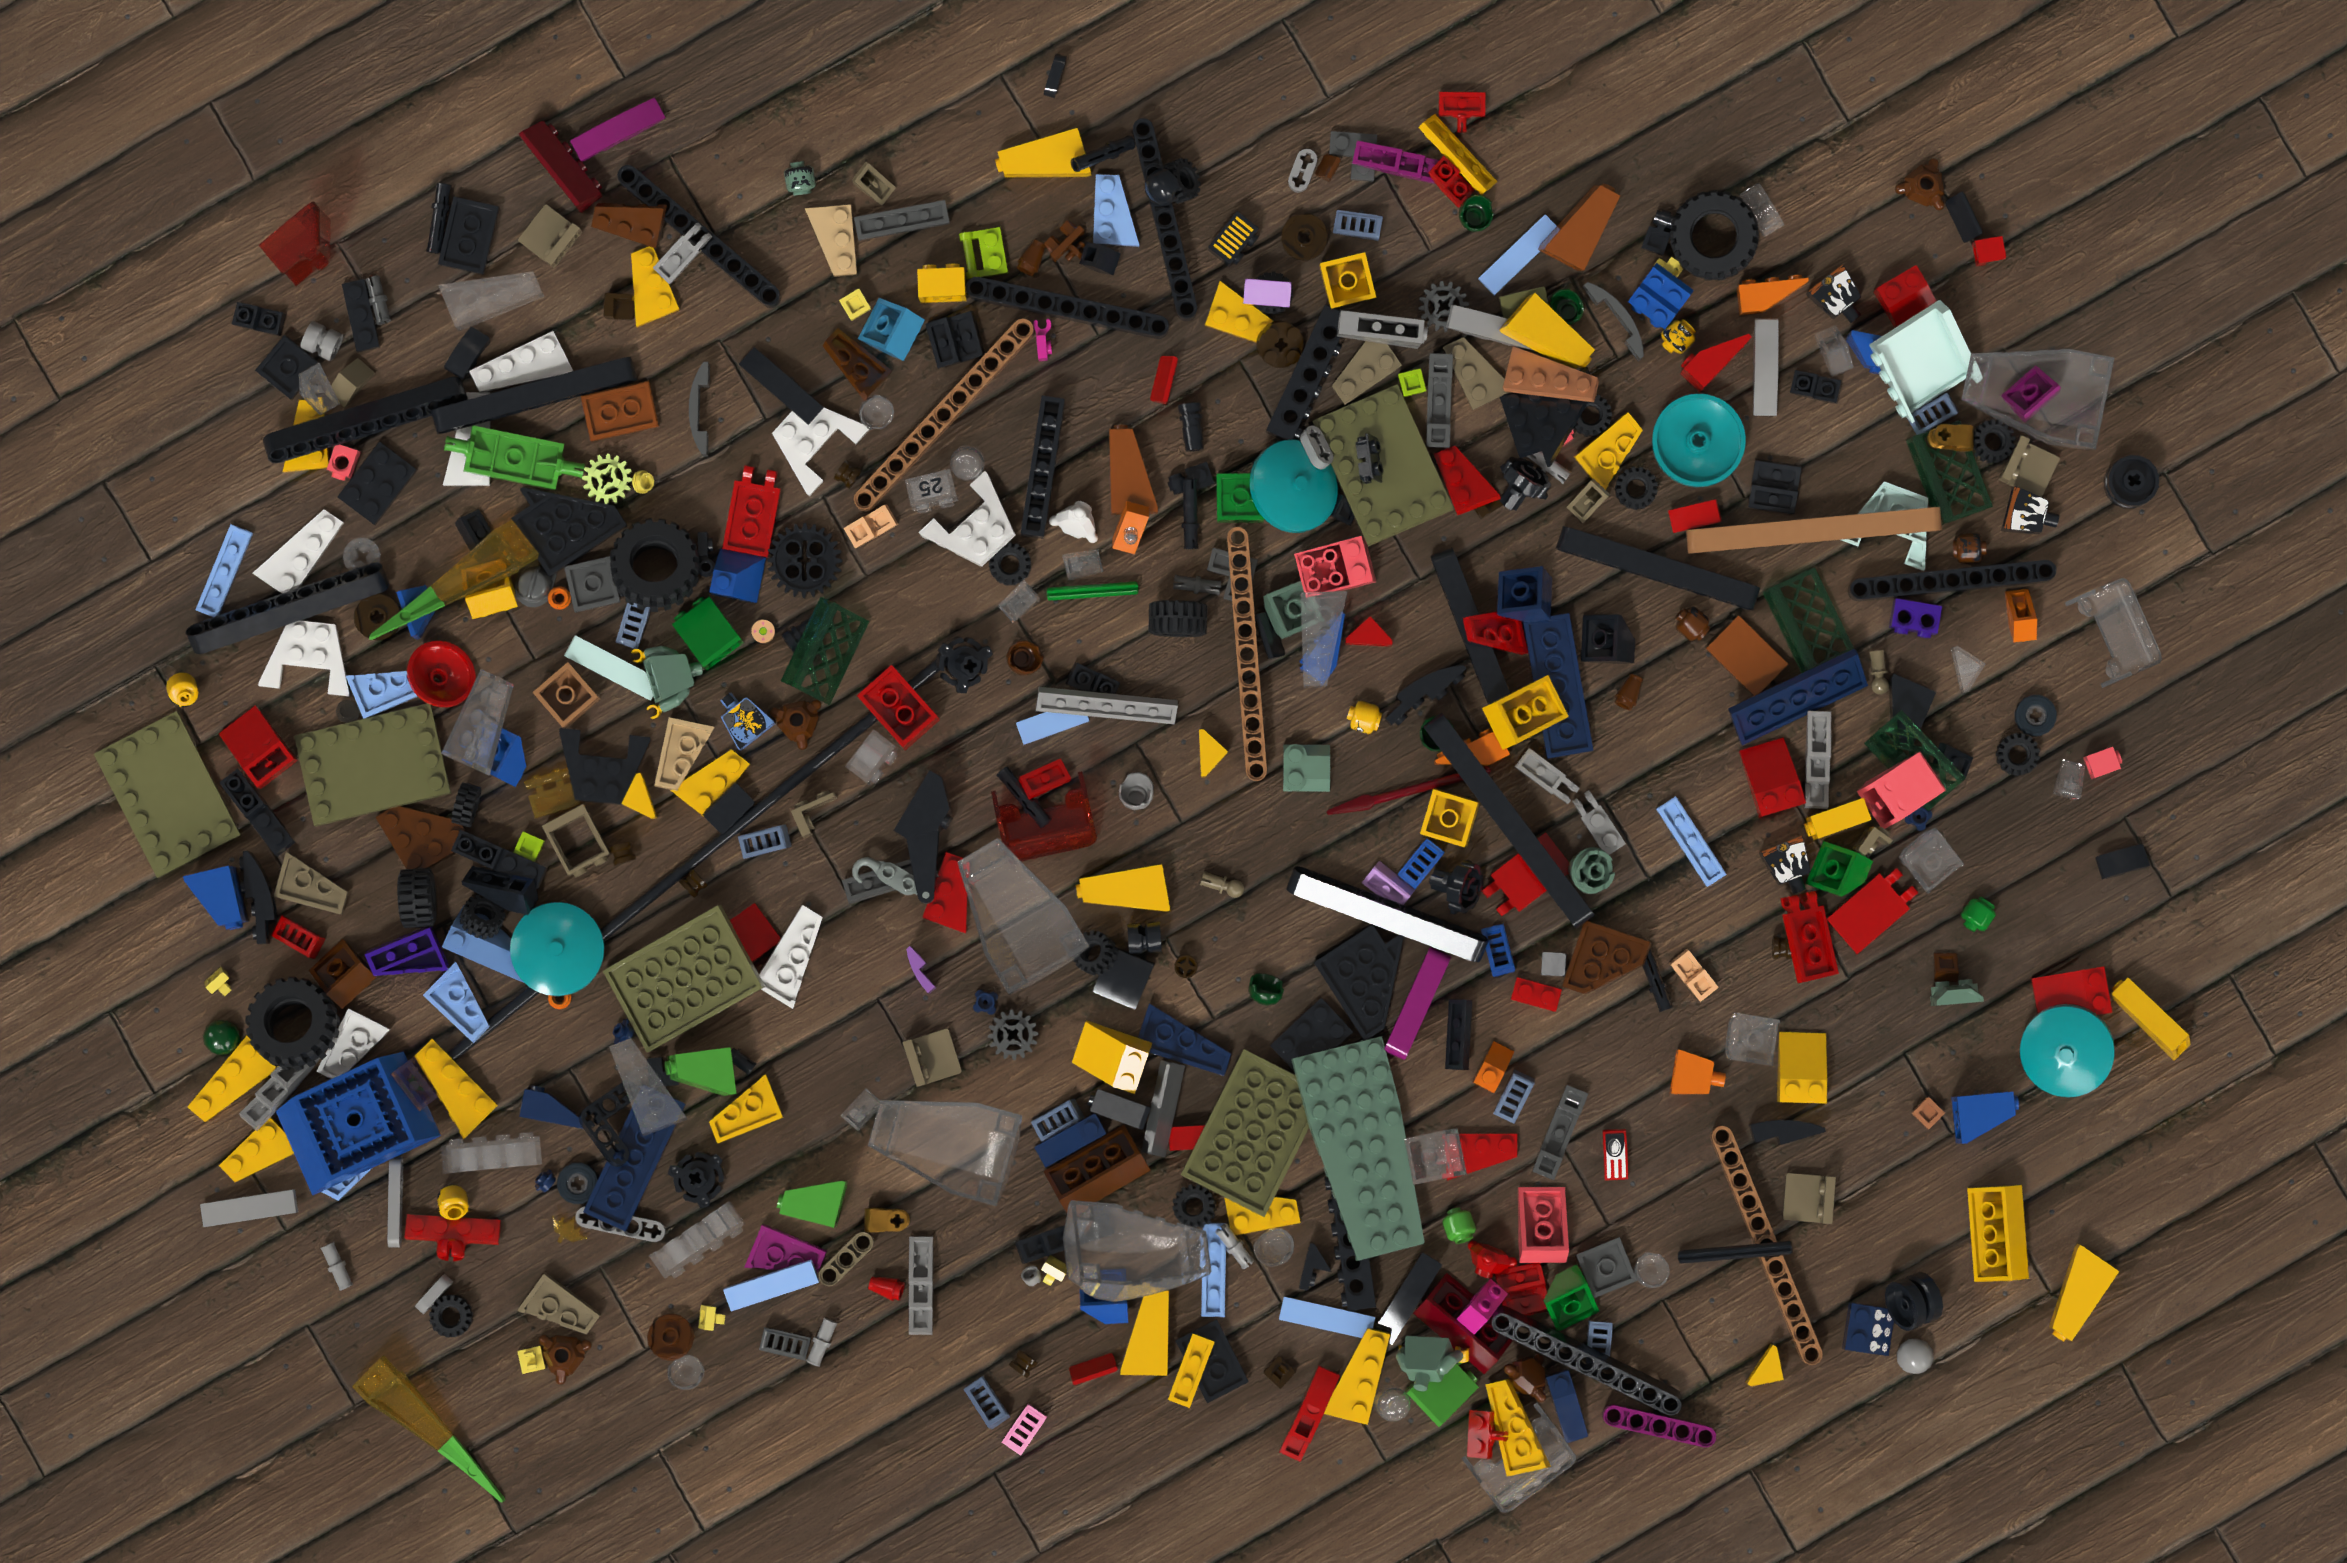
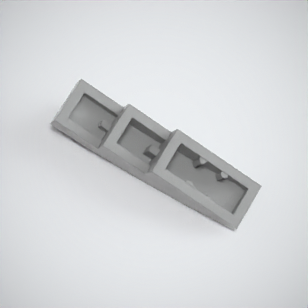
(1480, 325)
(1765, 367)
(1817, 759)
(273, 1095)
(249, 1208)
(920, 1285)

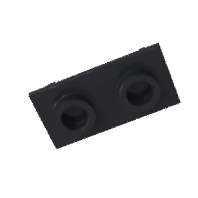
(1369, 448)

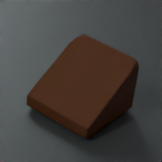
(1327, 167)
(1946, 967)

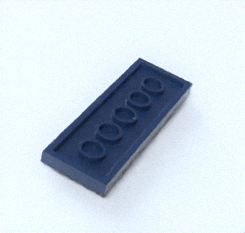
(1554, 654)
(1798, 696)
(622, 1187)

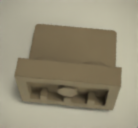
(550, 236)
(2029, 467)
(804, 822)
(932, 1057)
(1809, 1198)

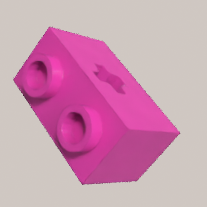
(1482, 1306)

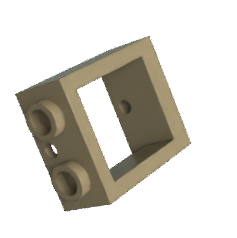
(566, 819)

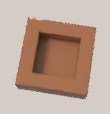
(1928, 1112)

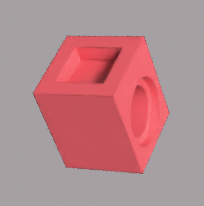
(339, 452)
(2103, 762)

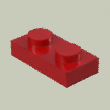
(1044, 779)
(1536, 994)

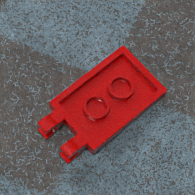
(752, 514)
(1520, 882)
(1871, 911)
(1808, 937)

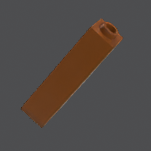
(1581, 229)
(1128, 472)

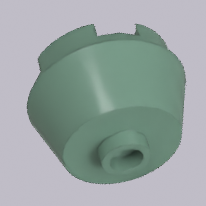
(1591, 870)

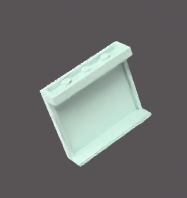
(1921, 358)

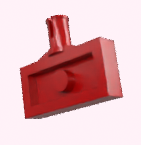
(1462, 106)
(1482, 1434)

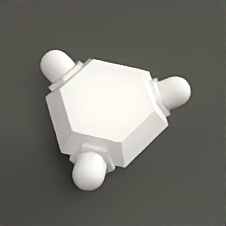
(1076, 521)

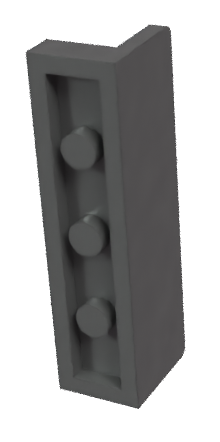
(1163, 1108)

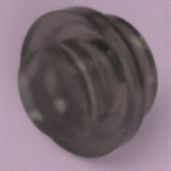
(347, 711)

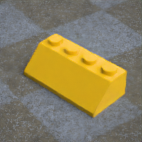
(1998, 1233)

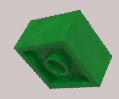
(1235, 499)

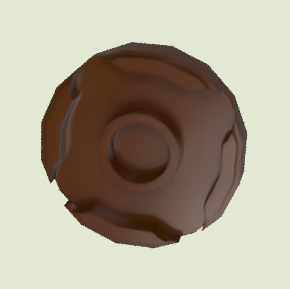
(670, 1337)

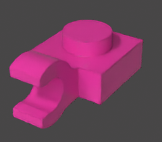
(1043, 346)

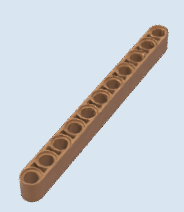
(948, 404)
(1814, 530)
(1251, 642)
(1757, 1236)

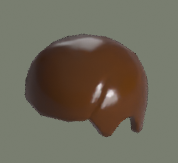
(1024, 657)

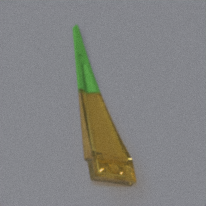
(490, 561)
(400, 1400)

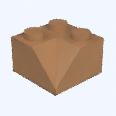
(566, 695)

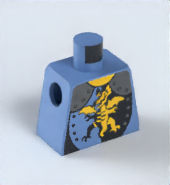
(744, 720)

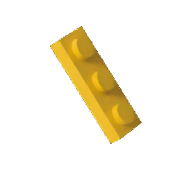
(1191, 1370)

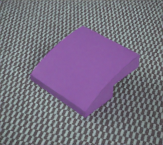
(917, 964)

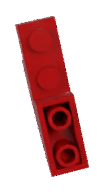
(1309, 1413)

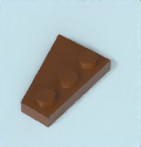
(634, 223)
(856, 363)

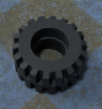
(1177, 618)
(417, 897)

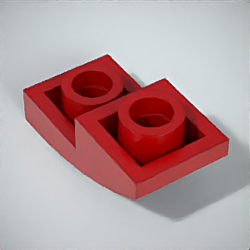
(1450, 182)
(1694, 516)
(1184, 1137)

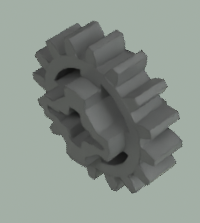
(1435, 299)
(1020, 1026)

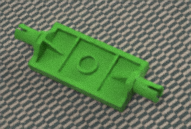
(513, 457)

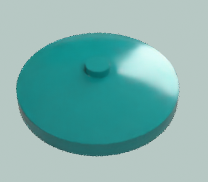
(1698, 440)
(1292, 490)
(557, 949)
(2067, 1050)

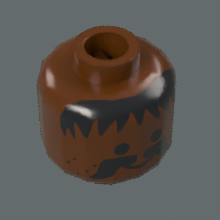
(1969, 548)
(1690, 626)

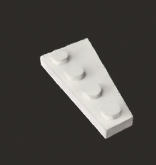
(525, 364)
(454, 473)
(296, 559)
(789, 959)

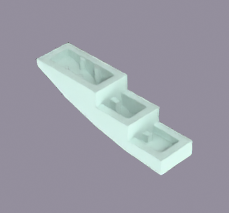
(609, 666)

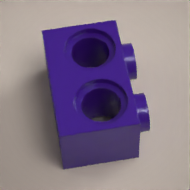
(1915, 611)

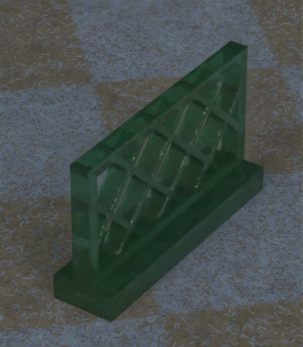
(1933, 484)
(1789, 624)
(812, 644)
(1891, 752)

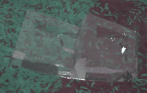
(1763, 209)

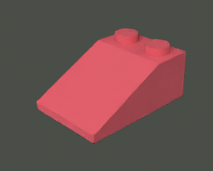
(1542, 1225)

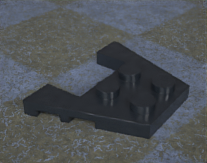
(598, 777)

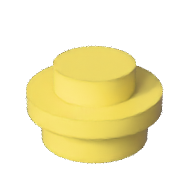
(642, 481)

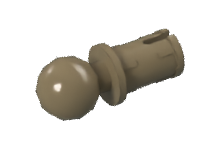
(1880, 684)
(1233, 888)

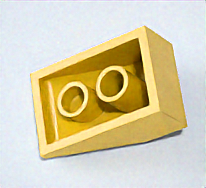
(1525, 712)
(1112, 1056)
(1802, 1068)

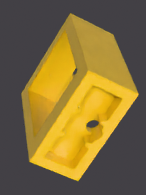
(1837, 819)

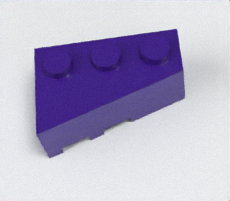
(408, 954)

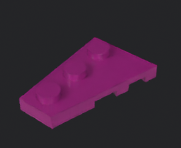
(780, 1250)

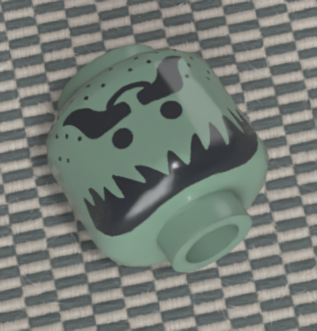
(799, 178)

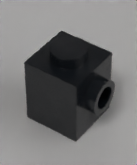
(1100, 258)

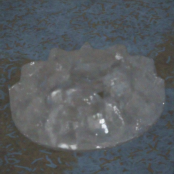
(364, 545)

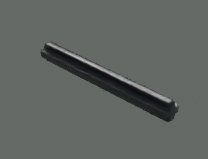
(1735, 1252)

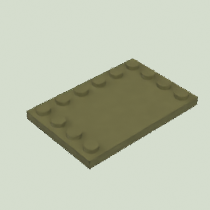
(1410, 483)
(372, 764)
(167, 794)
(683, 978)
(1250, 1135)

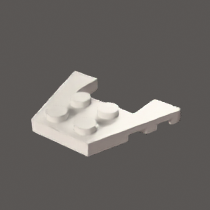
(803, 441)
(981, 533)
(308, 646)

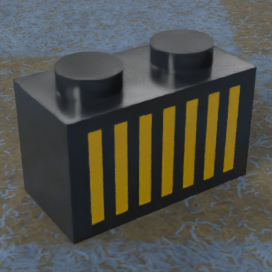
(1233, 239)

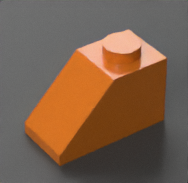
(2021, 615)
(1493, 1067)

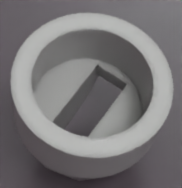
(1027, 1272)

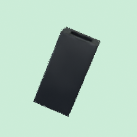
(657, 1066)

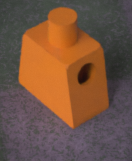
(1694, 1074)

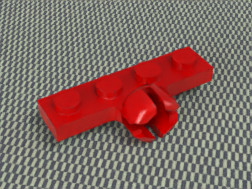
(452, 1233)

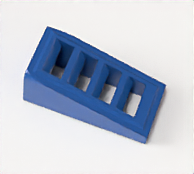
(1431, 846)
(1503, 969)

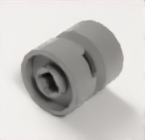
(320, 340)

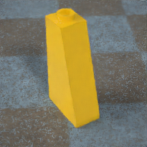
(1043, 157)
(1547, 333)
(1131, 889)
(2151, 1018)
(2080, 1293)
(1149, 1339)

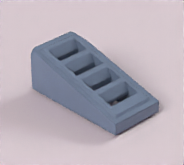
(1356, 233)
(1950, 404)
(626, 642)
(783, 837)
(1516, 1075)
(1075, 1111)
(1608, 1336)
(1004, 1415)

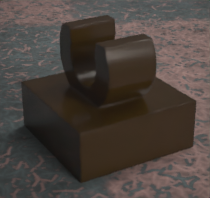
(1279, 1372)

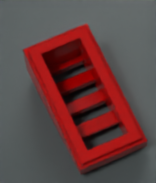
(315, 940)

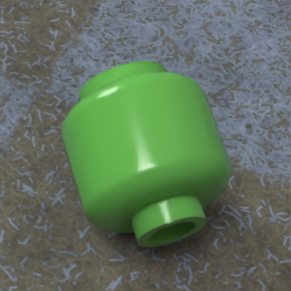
(1459, 1225)

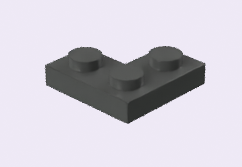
(1344, 145)
(1220, 564)

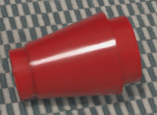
(887, 1287)

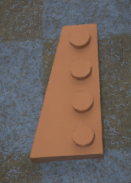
(1543, 377)

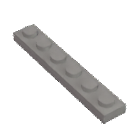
(1106, 705)

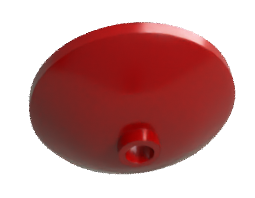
(447, 664)

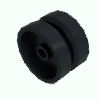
(2144, 477)
(1913, 1301)

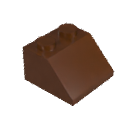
(342, 974)

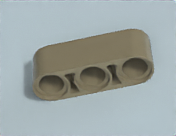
(836, 1264)

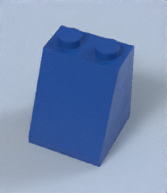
(220, 895)
(1980, 1113)

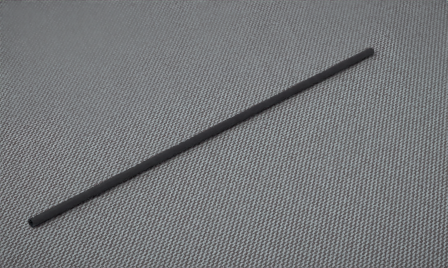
(706, 851)

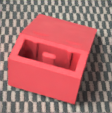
(1336, 566)
(1901, 790)

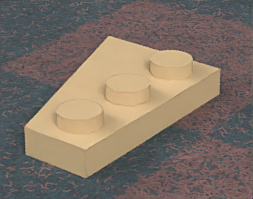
(836, 236)
(679, 751)

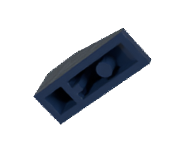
(547, 1108)
(1070, 1140)
(1566, 1405)

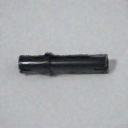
(1109, 151)
(438, 220)
(1190, 513)
(1030, 806)
(1663, 1003)

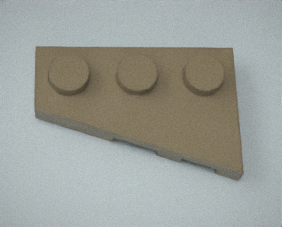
(558, 1304)

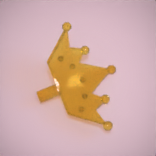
(567, 1230)

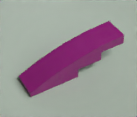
(618, 129)
(1393, 161)

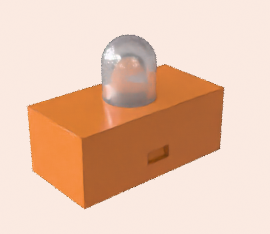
(1130, 527)

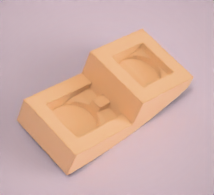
(871, 526)
(1693, 975)

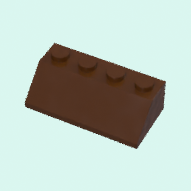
(1097, 1169)

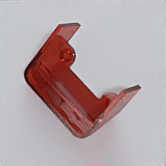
(300, 244)
(1069, 830)

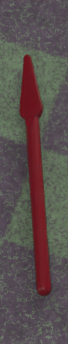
(1366, 801)

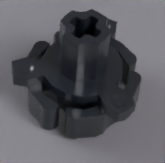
(1522, 482)
(958, 657)
(1459, 886)
(707, 1176)

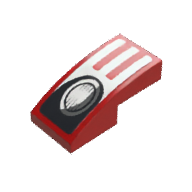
(1615, 1154)

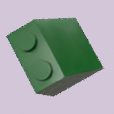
(707, 632)

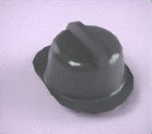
(533, 584)

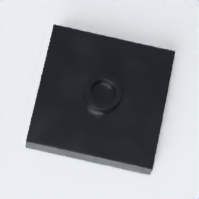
(283, 366)

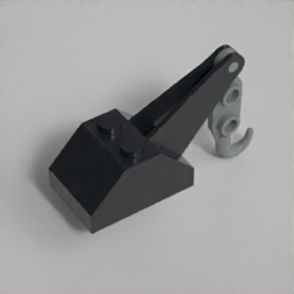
(920, 826)

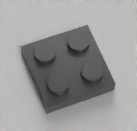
(591, 584)
(1606, 1267)

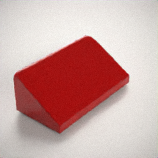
(1164, 379)
(1093, 1368)

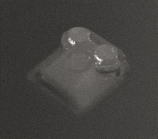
(1930, 859)
(1751, 1039)

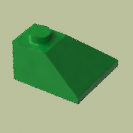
(1838, 870)
(1569, 1299)

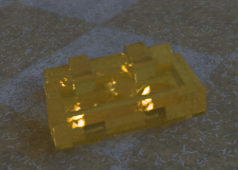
(554, 799)

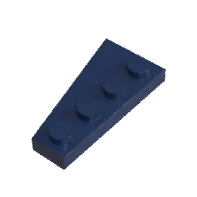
(1181, 1043)

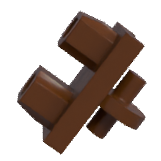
(1073, 234)

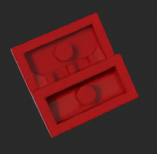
(1524, 1287)

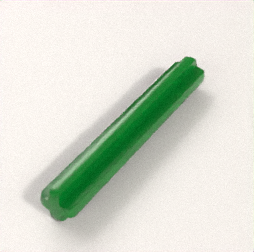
(1091, 591)

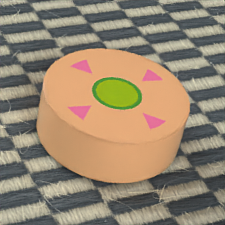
(763, 631)

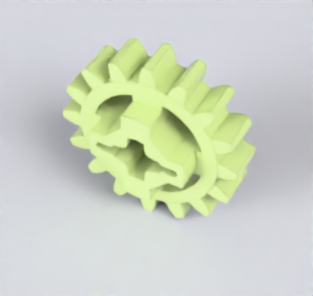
(612, 469)

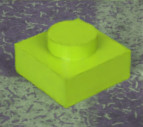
(1412, 382)
(529, 846)

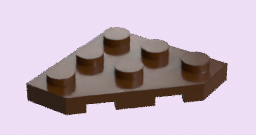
(419, 836)
(1603, 957)

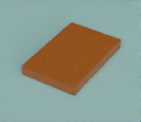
(619, 411)
(1746, 656)

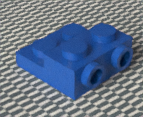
(1660, 296)

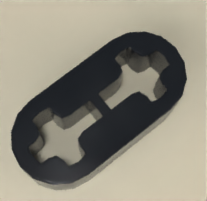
(1055, 75)

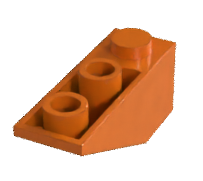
(1759, 297)
(1485, 749)

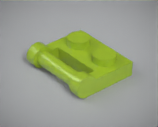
(991, 252)

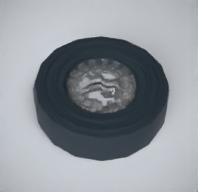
(2041, 704)
(567, 1176)

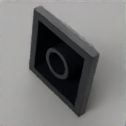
(1607, 640)

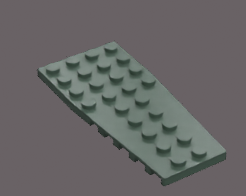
(1362, 1144)

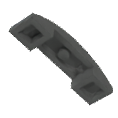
(1599, 295)
(701, 380)
(1439, 400)
(1559, 1132)

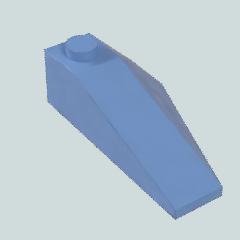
(489, 952)

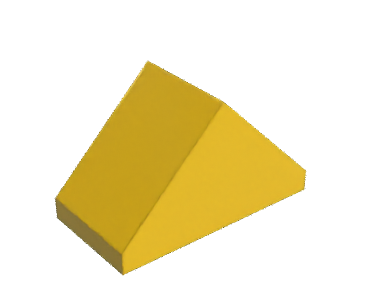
(1210, 752)
(639, 797)
(1767, 1369)

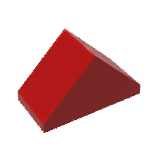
(1369, 634)

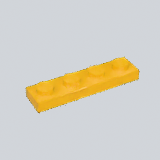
(1457, 154)

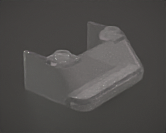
(2122, 628)
(1511, 1491)

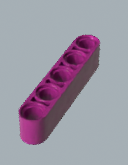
(1417, 1003)
(1670, 1425)

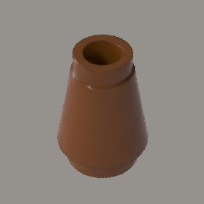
(1031, 258)
(1629, 692)

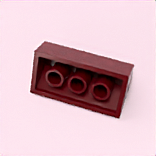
(561, 166)
(1440, 1313)

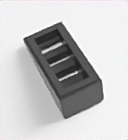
(765, 1339)

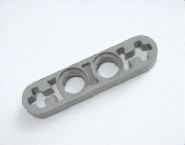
(395, 1202)
(648, 1236)

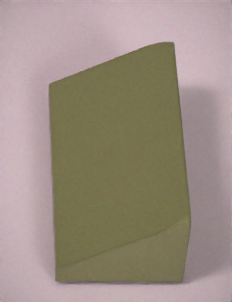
(1511, 302)

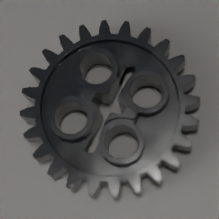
(826, 560)

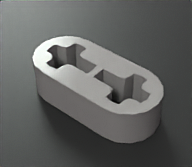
(1297, 168)
(1316, 447)
(434, 1294)

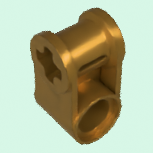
(1955, 437)
(882, 1220)

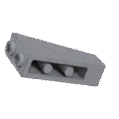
(1382, 329)

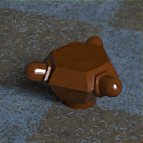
(1924, 185)
(797, 720)
(563, 1354)
(1528, 1376)

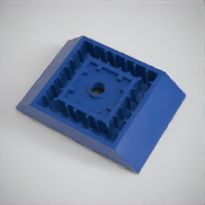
(334, 1150)

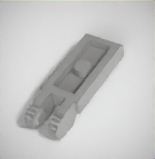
(681, 255)
(1545, 774)
(1599, 825)

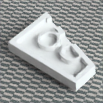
(354, 1041)

